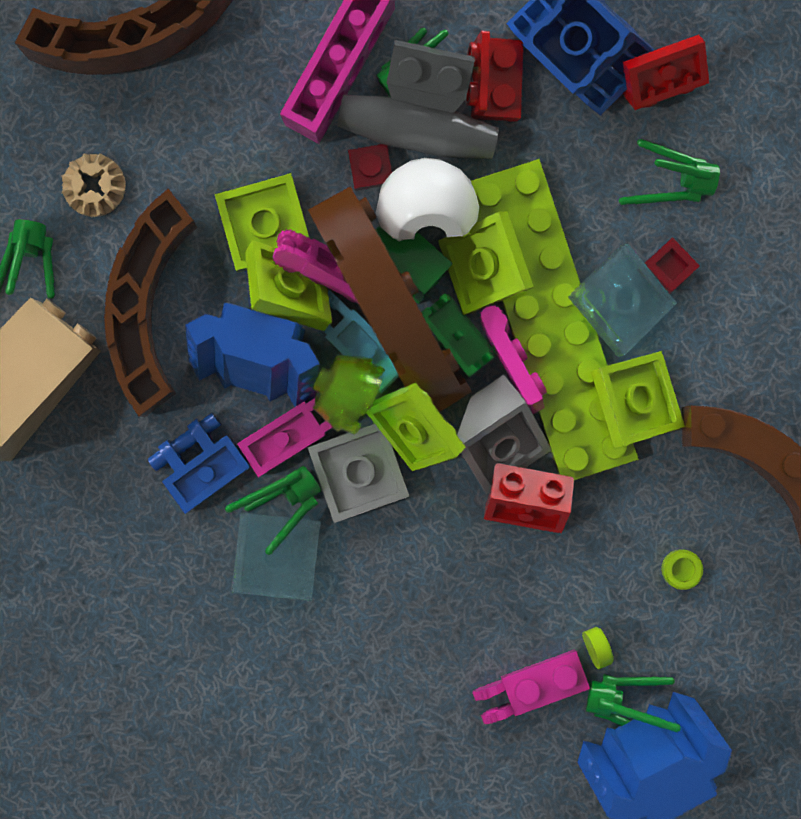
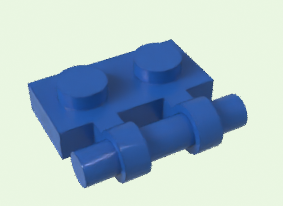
(205, 473)

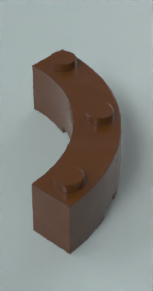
(122, 41)
(384, 294)
(131, 300)
(752, 442)

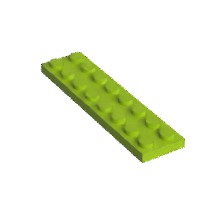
(550, 327)

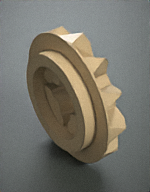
(111, 183)

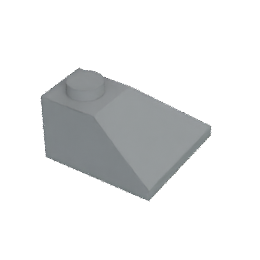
(499, 430)

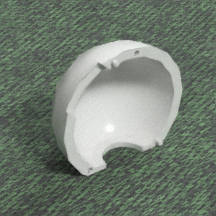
(427, 195)

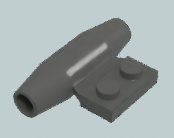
(422, 106)

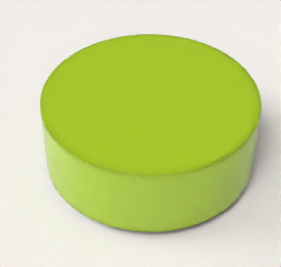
(682, 569)
(598, 647)

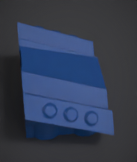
(580, 46)
(253, 353)
(654, 770)

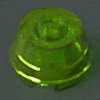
(347, 391)

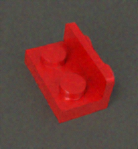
(666, 72)
(496, 78)
(529, 498)

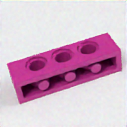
(335, 66)

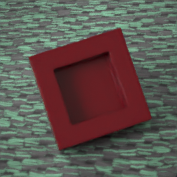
(369, 166)
(671, 265)

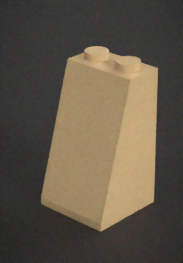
(37, 368)

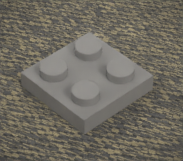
(358, 472)

